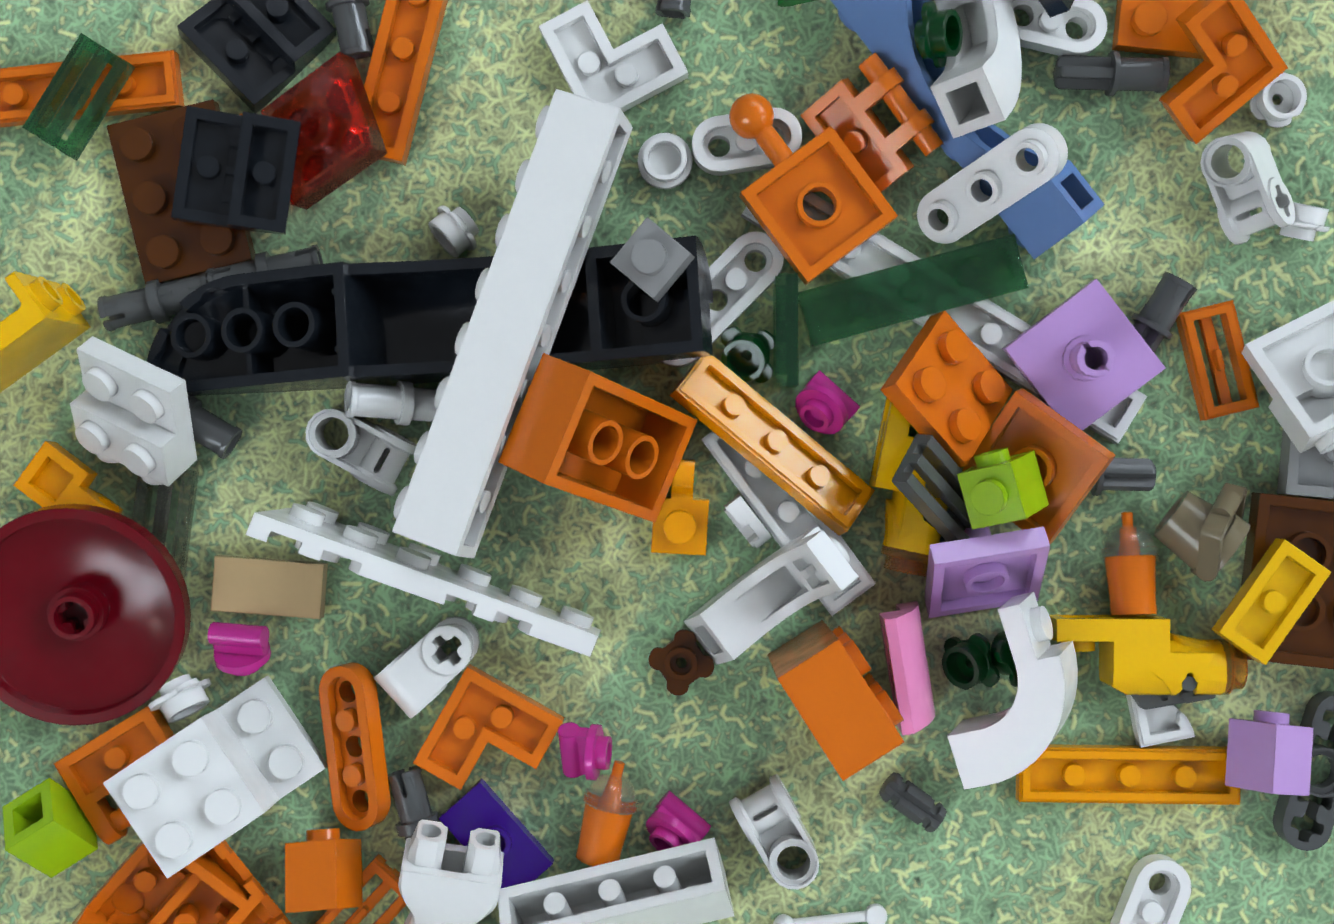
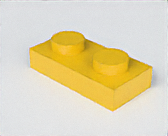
(1271, 600)

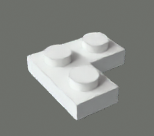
(610, 75)

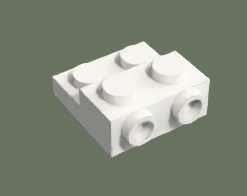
(1299, 375)
(133, 414)

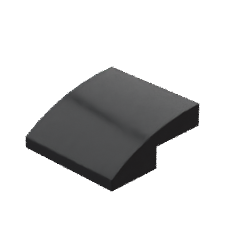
(257, 43)
(236, 170)

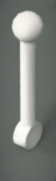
(873, 915)

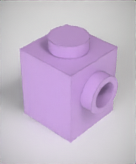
(1269, 754)

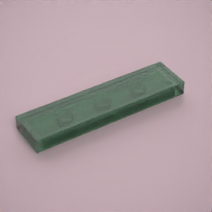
(912, 290)

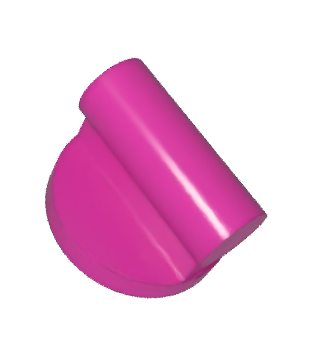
(824, 405)
(239, 647)
(584, 750)
(675, 824)

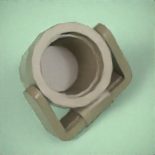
(1205, 533)

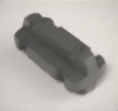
(912, 802)

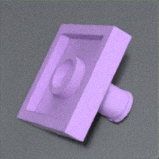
(1084, 356)
(984, 570)

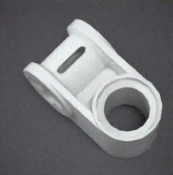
(1252, 188)
(364, 449)
(425, 669)
(772, 825)

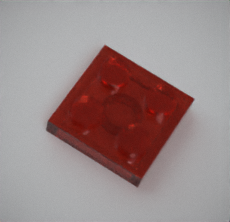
(336, 129)

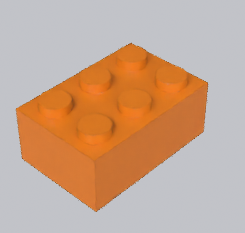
(597, 439)
(840, 706)

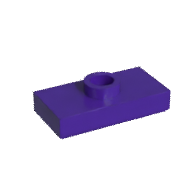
(481, 808)

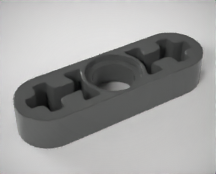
(1294, 805)

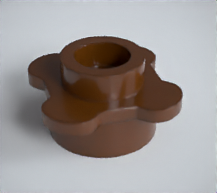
(678, 677)

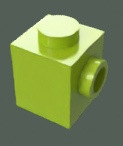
(1002, 488)
(47, 828)

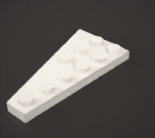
(419, 573)

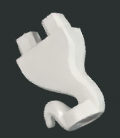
(450, 880)

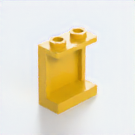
(40, 327)

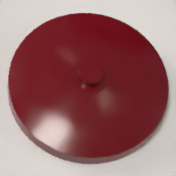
(86, 614)

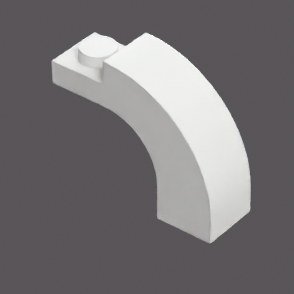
(986, 75)
(771, 592)
(1011, 740)

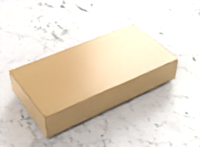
(269, 586)

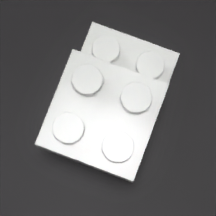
(215, 776)

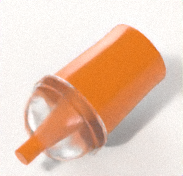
(1130, 569)
(606, 817)

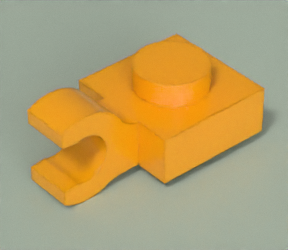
(60, 478)
(682, 519)

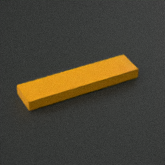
(773, 443)
(1128, 775)

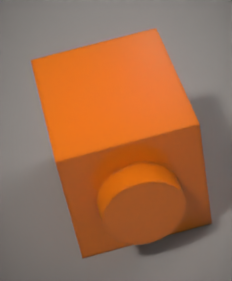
(323, 872)

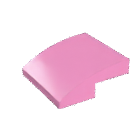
(908, 666)

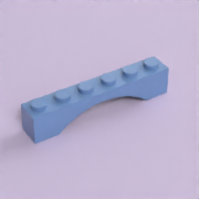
(1037, 218)

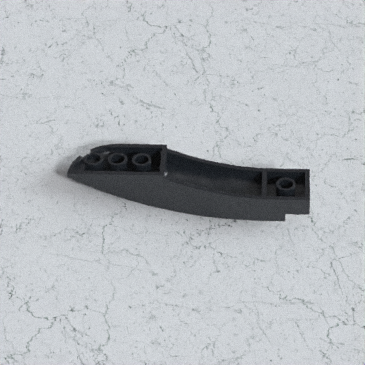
(402, 322)

